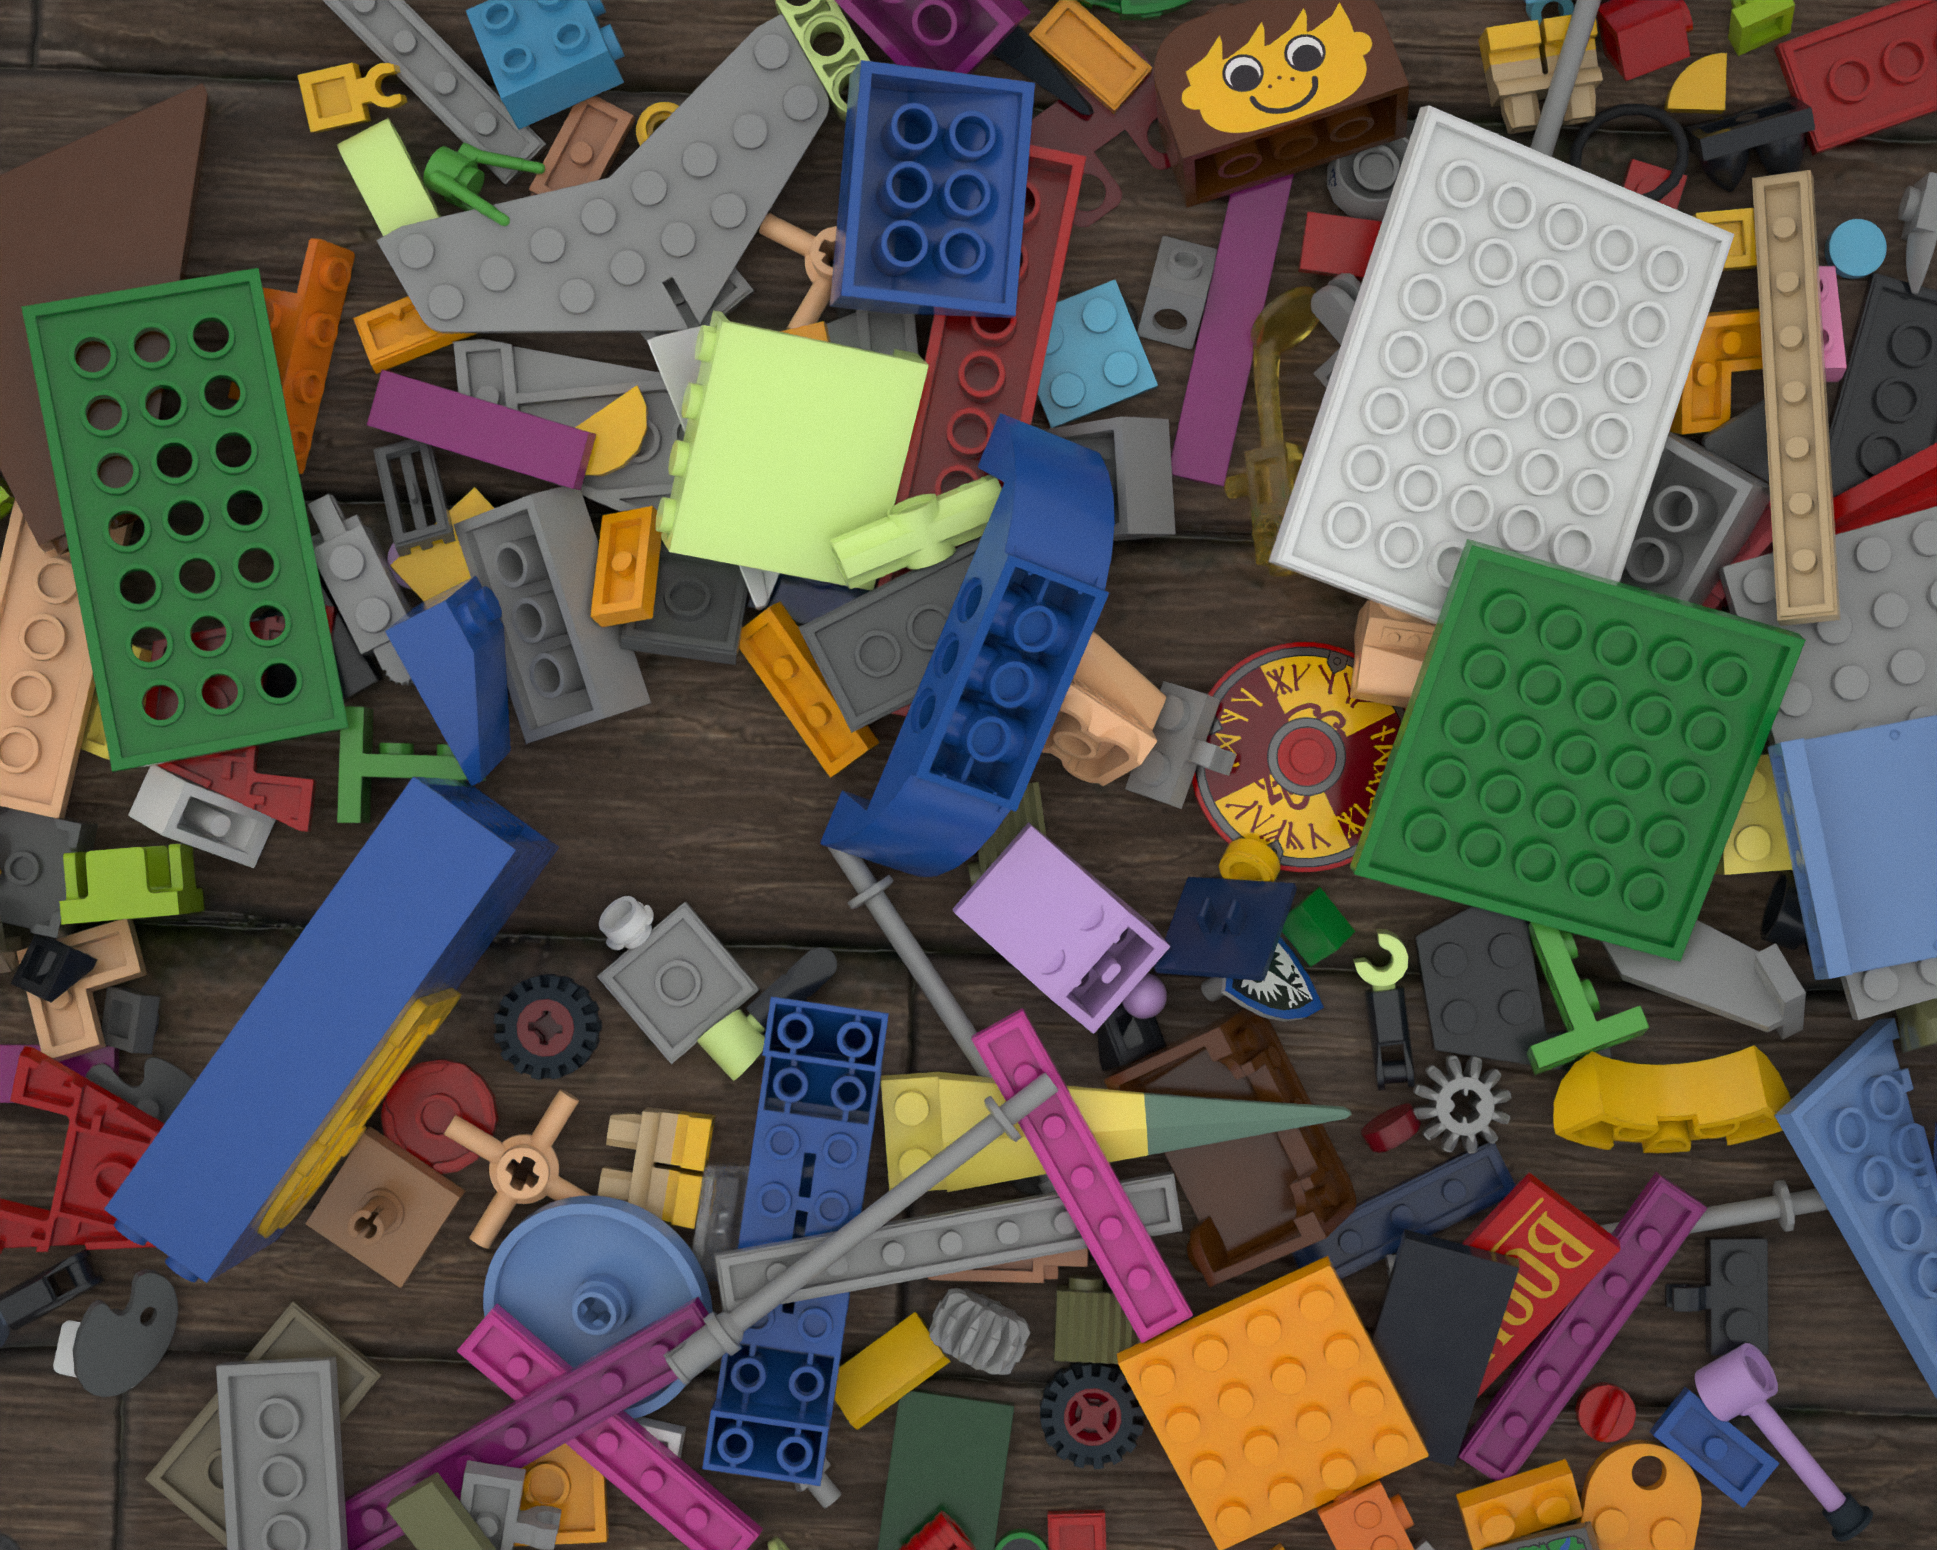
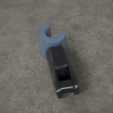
(42, 1293)

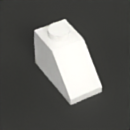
(200, 817)

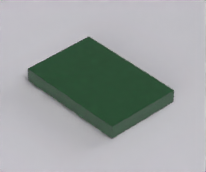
(946, 1458)

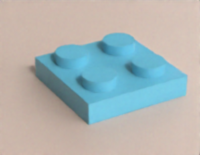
(1092, 357)

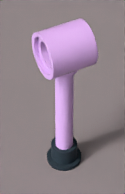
(1740, 1386)

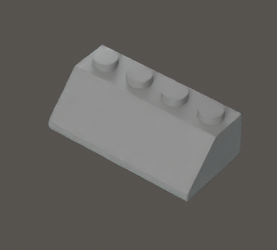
(542, 570)

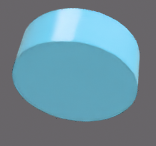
(1855, 248)

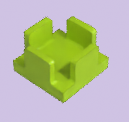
(130, 884)

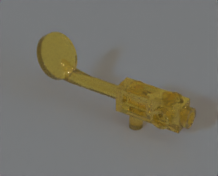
(1276, 463)

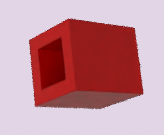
(1644, 34)

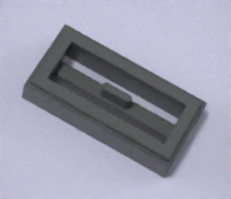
(424, 534)

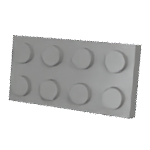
(282, 1454)

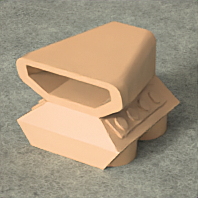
(1388, 654)
(1105, 717)

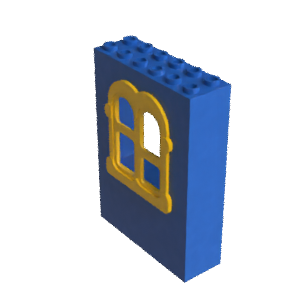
(331, 1028)

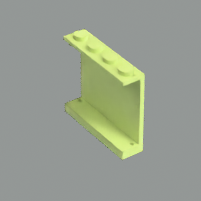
(786, 448)

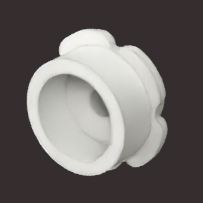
(626, 923)

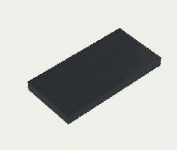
(1890, 384)
(1441, 1331)

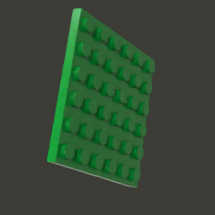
(1575, 751)

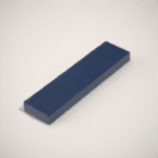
(1417, 1204)

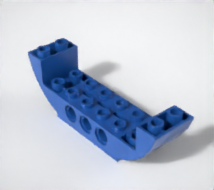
(996, 663)
(801, 1183)

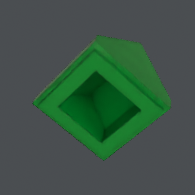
(1316, 927)

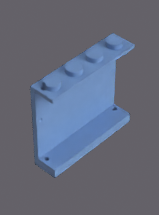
(1863, 843)

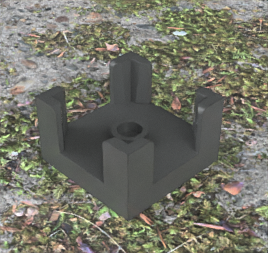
(34, 868)

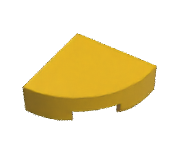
(1700, 87)

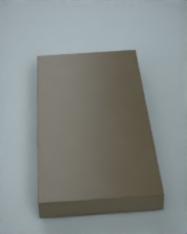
(193, 1466)

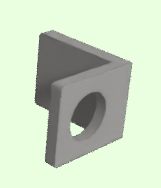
(1180, 284)

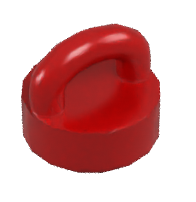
(1605, 1412)

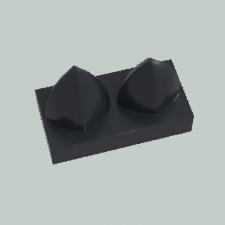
(1772, 128)

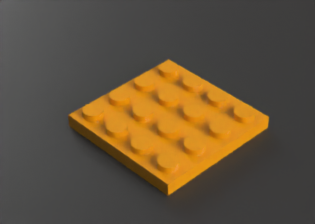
(1272, 1404)

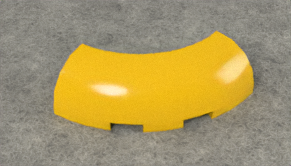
(1669, 1103)

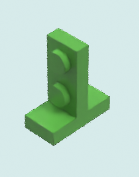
(394, 760)
(1576, 1005)

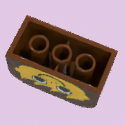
(1275, 91)

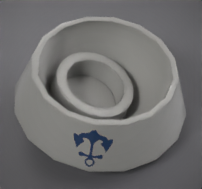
(1365, 180)

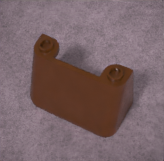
(1252, 1192)

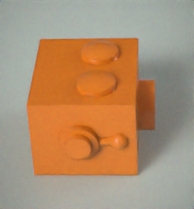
(1367, 1520)

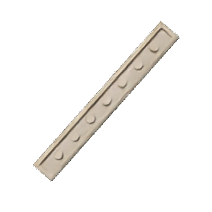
(1795, 399)

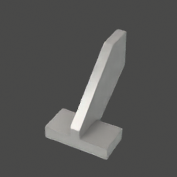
(1722, 979)

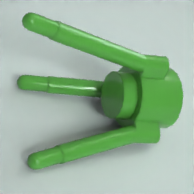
(459, 180)

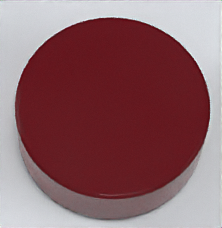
(1391, 1128)

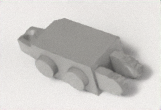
(360, 583)

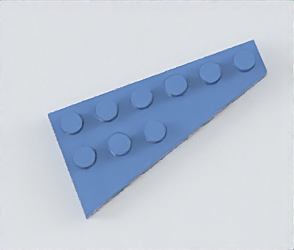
(1876, 1179)

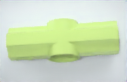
(916, 532)

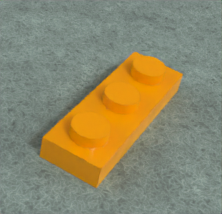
(795, 681)

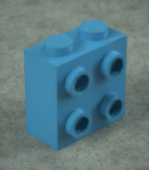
(546, 53)

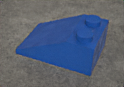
(459, 667)

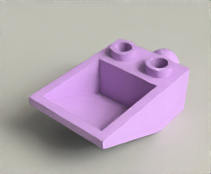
(1066, 932)

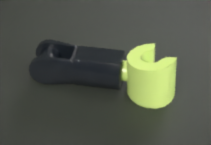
(1388, 1011)
(740, 1038)

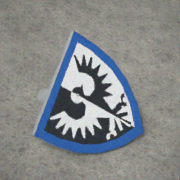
(1283, 995)

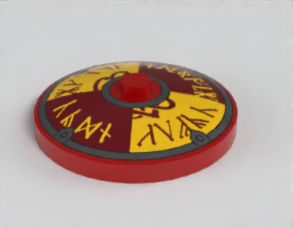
(1302, 755)

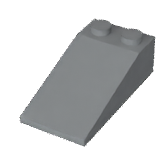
(1692, 521)

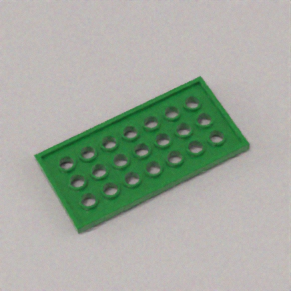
(89, 507)

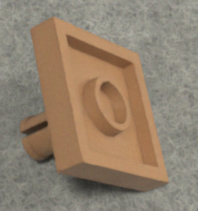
(385, 1207)

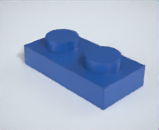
(1714, 1447)

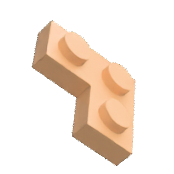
(71, 1021)

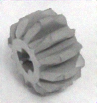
(1481, 1104)
(979, 1331)

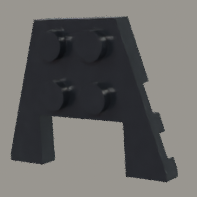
(1482, 987)

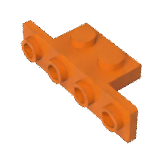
(305, 335)

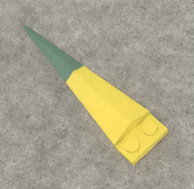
(936, 1108)

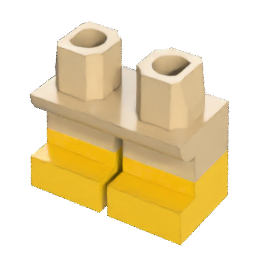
(1520, 67)
(665, 1138)

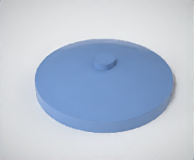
(592, 1276)

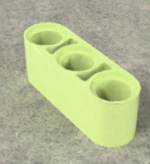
(834, 70)
(387, 177)

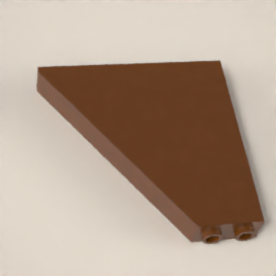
(83, 224)

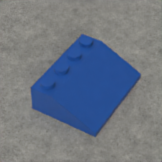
(932, 192)

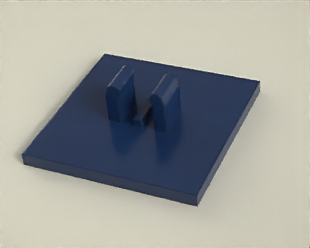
(1226, 928)

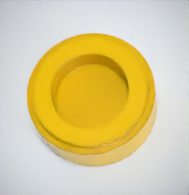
(1249, 861)

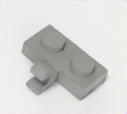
(1180, 747)
(494, 1500)

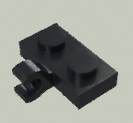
(1732, 1294)

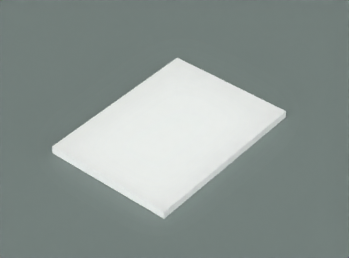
(1499, 372)

